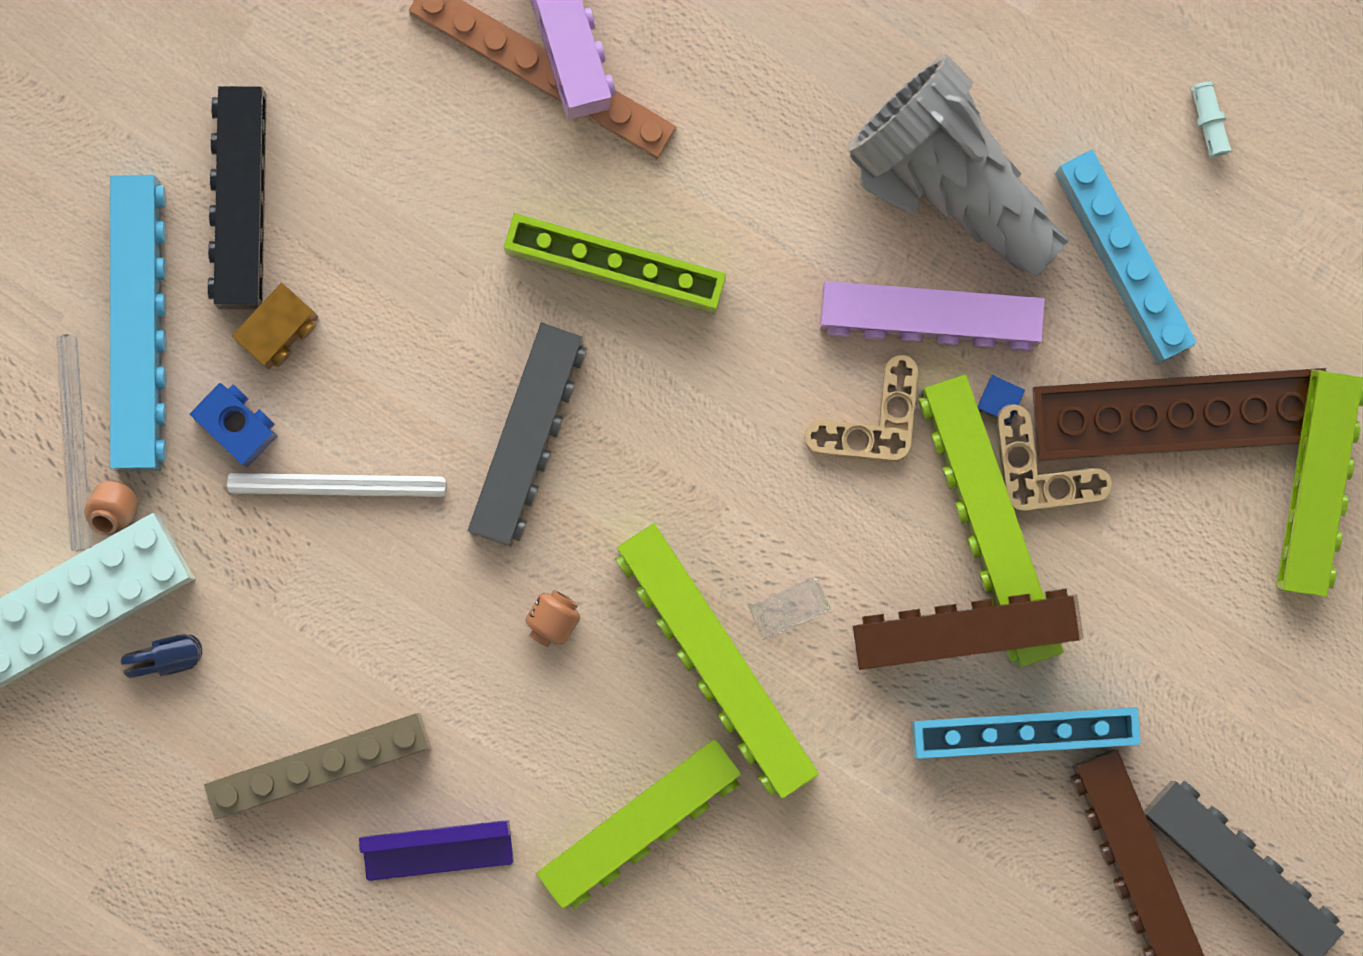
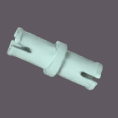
(1211, 119)

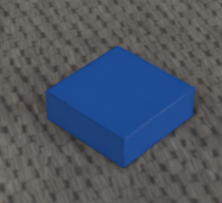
(999, 394)

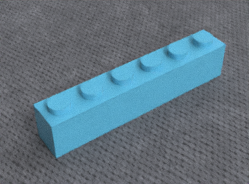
(1125, 257)
(1025, 733)

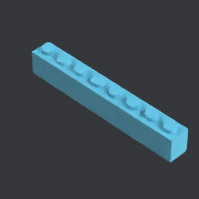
(136, 323)

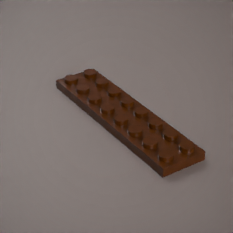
(1170, 414)

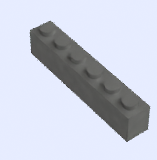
(526, 435)
(1242, 871)

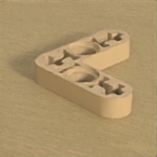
(887, 424)
(1040, 482)

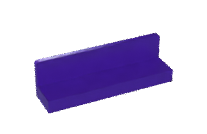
(437, 850)

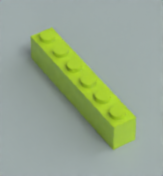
(614, 263)
(1320, 483)
(638, 824)

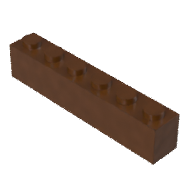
(968, 631)
(1135, 856)

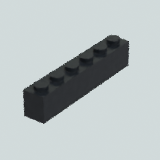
(239, 197)

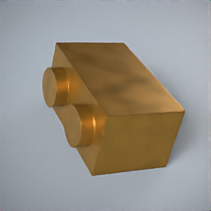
(276, 327)

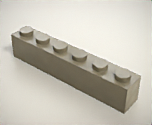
(317, 766)

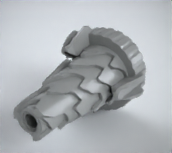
(938, 148)

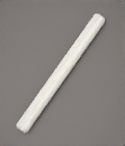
(336, 485)

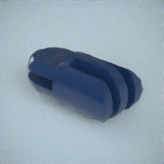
(169, 654)

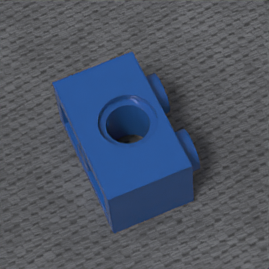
(213, 416)

